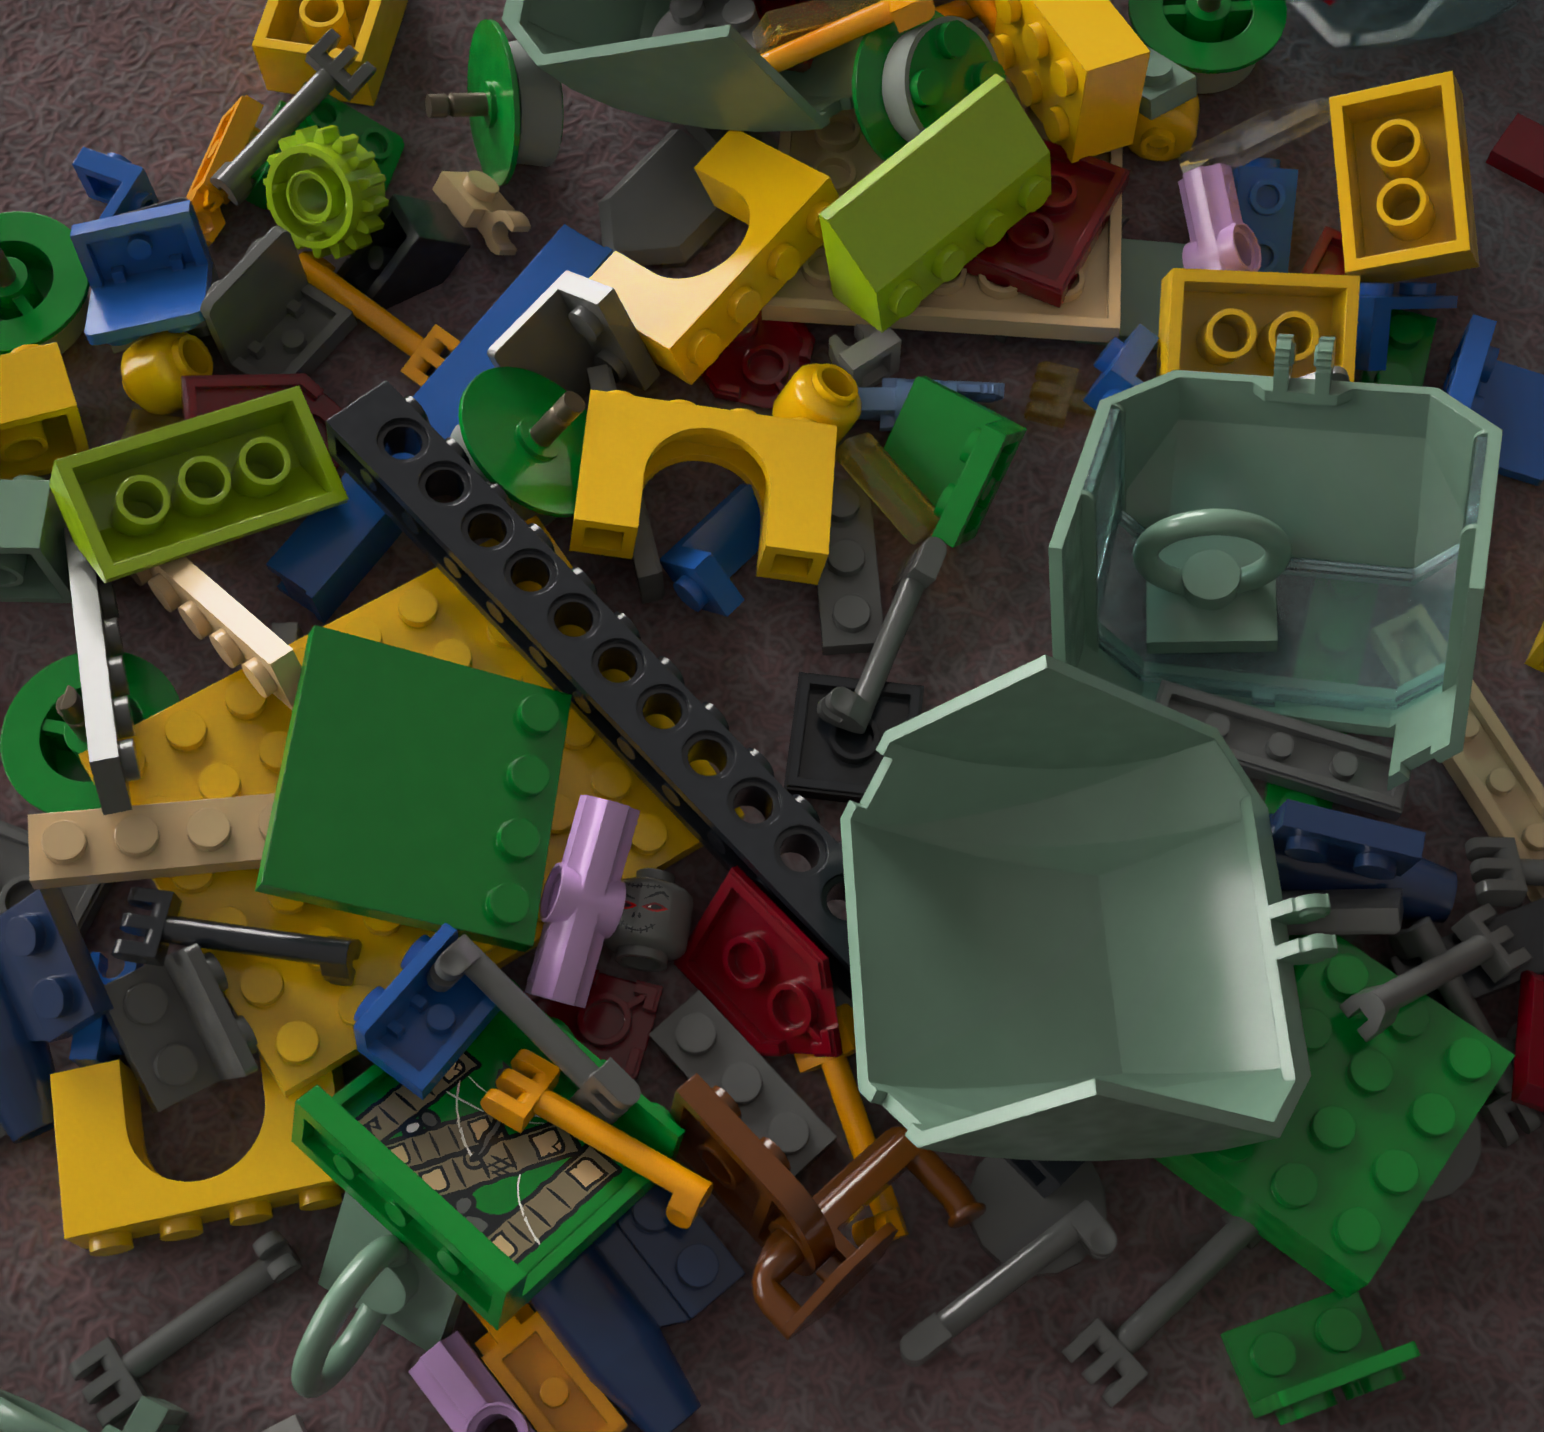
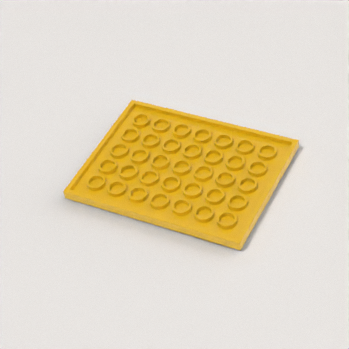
(234, 745)

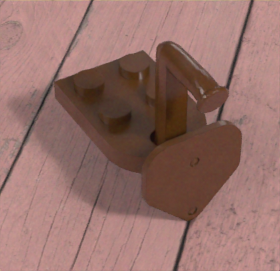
(792, 1227)

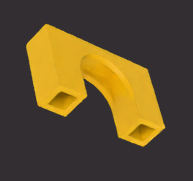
(697, 317)
(781, 458)
(118, 1195)

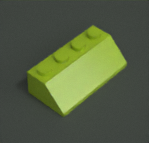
(935, 205)
(195, 484)

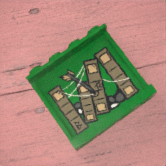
(467, 1192)

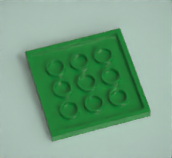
(416, 791)

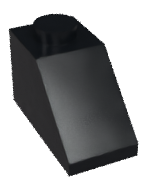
(409, 254)

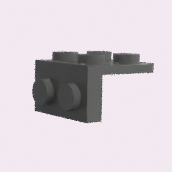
(270, 315)

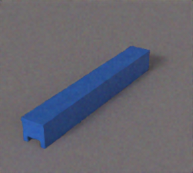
(343, 543)

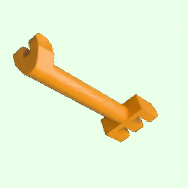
(903, 12)
(422, 351)
(529, 1091)
(854, 1123)

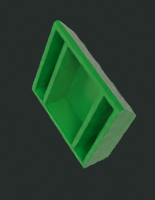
(1364, 1130)

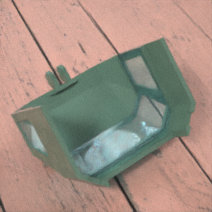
(1384, 526)

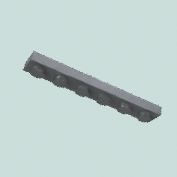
(102, 683)

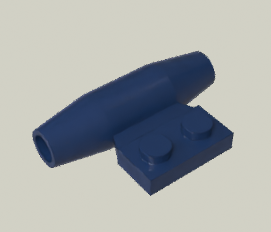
(1346, 851)
(44, 997)
(621, 1294)

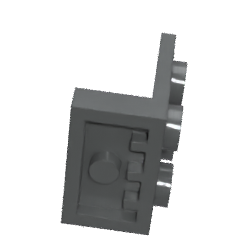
(572, 329)
(179, 1027)

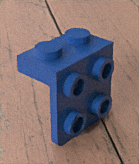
(143, 272)

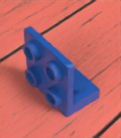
(1504, 396)

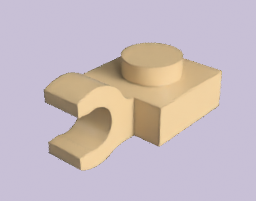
(479, 204)

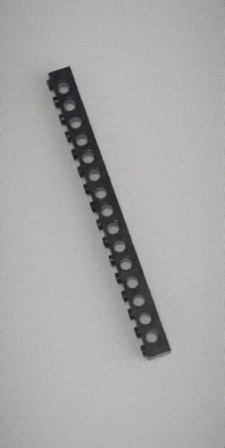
(386, 424)

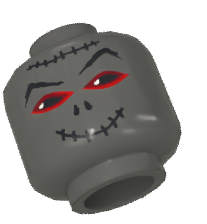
(653, 922)

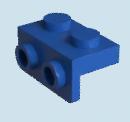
(415, 1029)

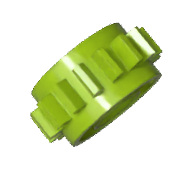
(353, 186)

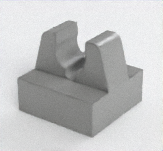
(869, 359)

